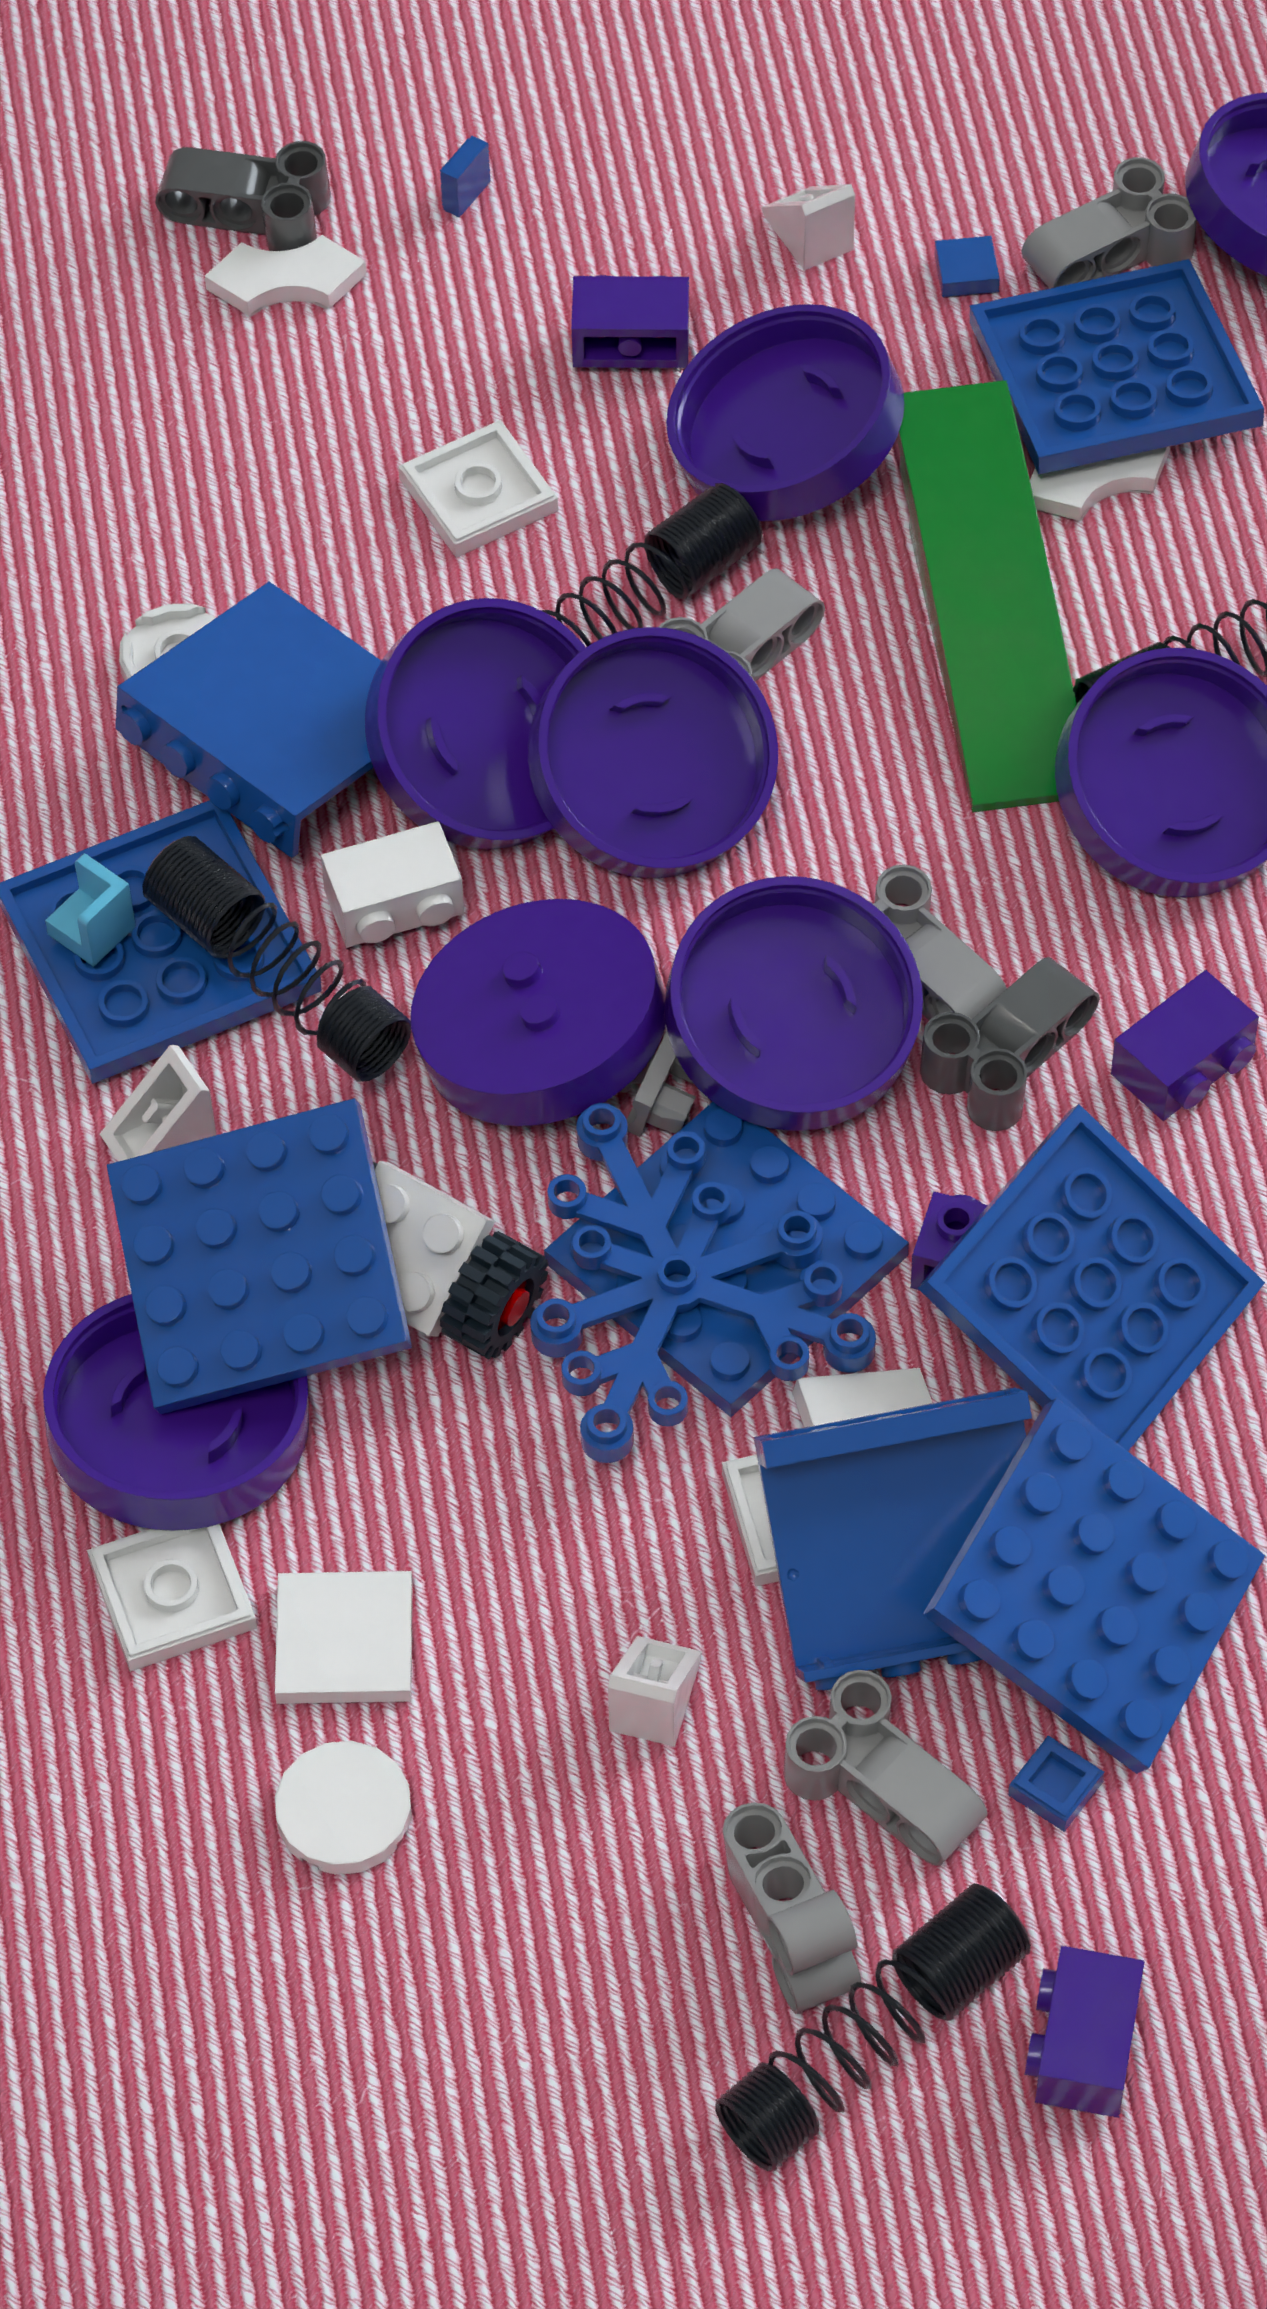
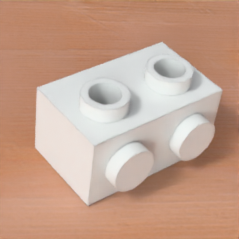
(392, 884)

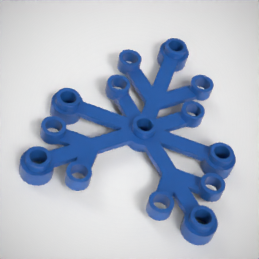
(647, 1218)

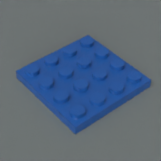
(1116, 366)
(157, 980)
(765, 1179)
(258, 1256)
(1092, 1281)
(1095, 1585)

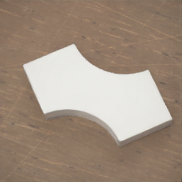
(310, 274)
(1078, 488)

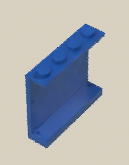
(257, 712)
(872, 1521)

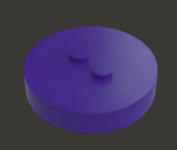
(1230, 180)
(787, 409)
(457, 714)
(653, 752)
(1169, 772)
(793, 1003)
(539, 1012)
(168, 1467)

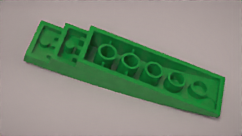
(986, 590)

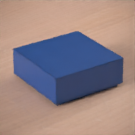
(465, 176)
(966, 266)
(1056, 1783)

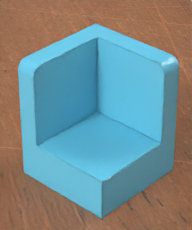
(95, 915)

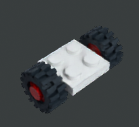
(452, 1269)

